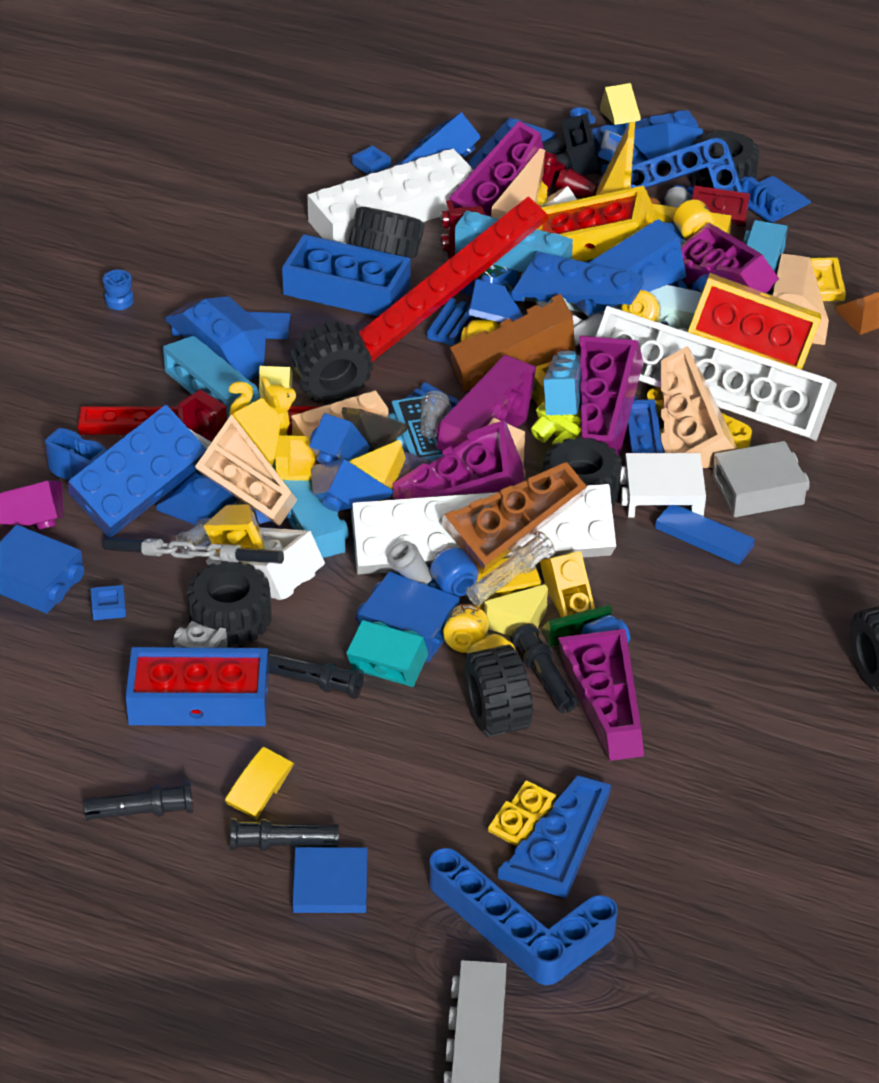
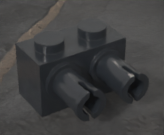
(577, 146)

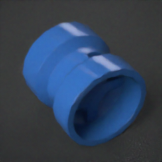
(118, 289)

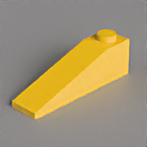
(620, 167)

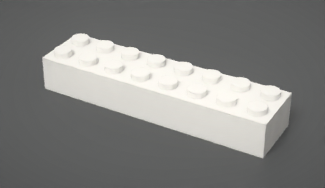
(736, 378)
(383, 524)

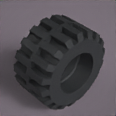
(744, 154)
(387, 232)
(331, 361)
(590, 461)
(231, 598)
(865, 645)
(498, 690)

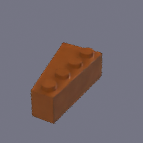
(527, 339)
(505, 520)

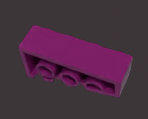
(498, 169)
(725, 256)
(608, 387)
(500, 395)
(605, 686)

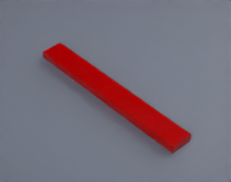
(125, 419)

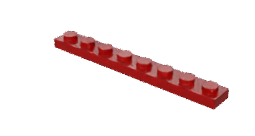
(452, 277)

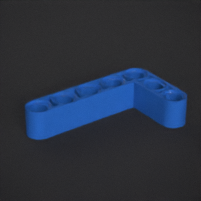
(679, 170)
(538, 951)

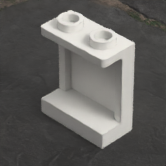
(663, 481)

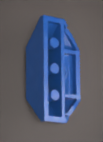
(225, 330)

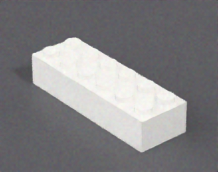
(408, 189)

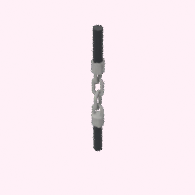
(228, 552)

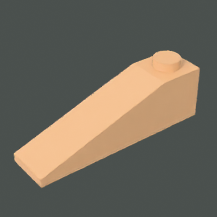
(524, 185)
(799, 286)
(690, 411)

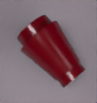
(577, 183)

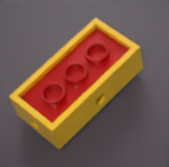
(600, 220)
(754, 322)

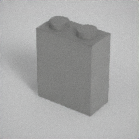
(760, 478)

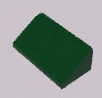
(571, 624)

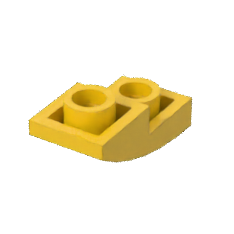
(259, 782)
(518, 819)

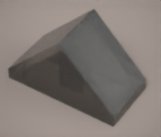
(374, 427)

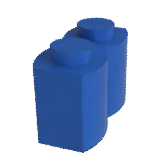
(70, 453)

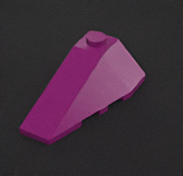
(476, 466)
(33, 505)

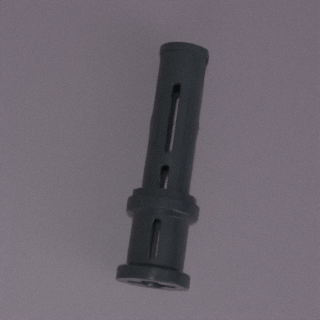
(538, 658)
(328, 677)
(157, 801)
(267, 834)

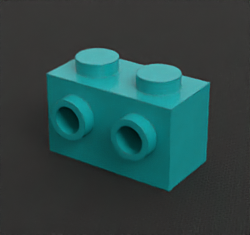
(388, 653)

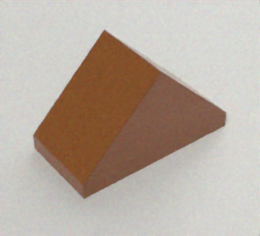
(861, 313)

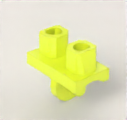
(560, 425)

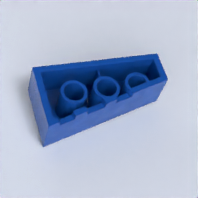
(651, 253)

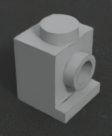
(200, 637)

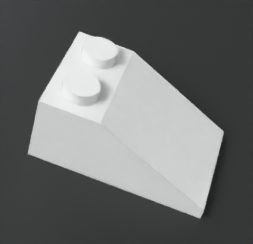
(299, 564)

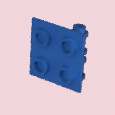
(772, 198)

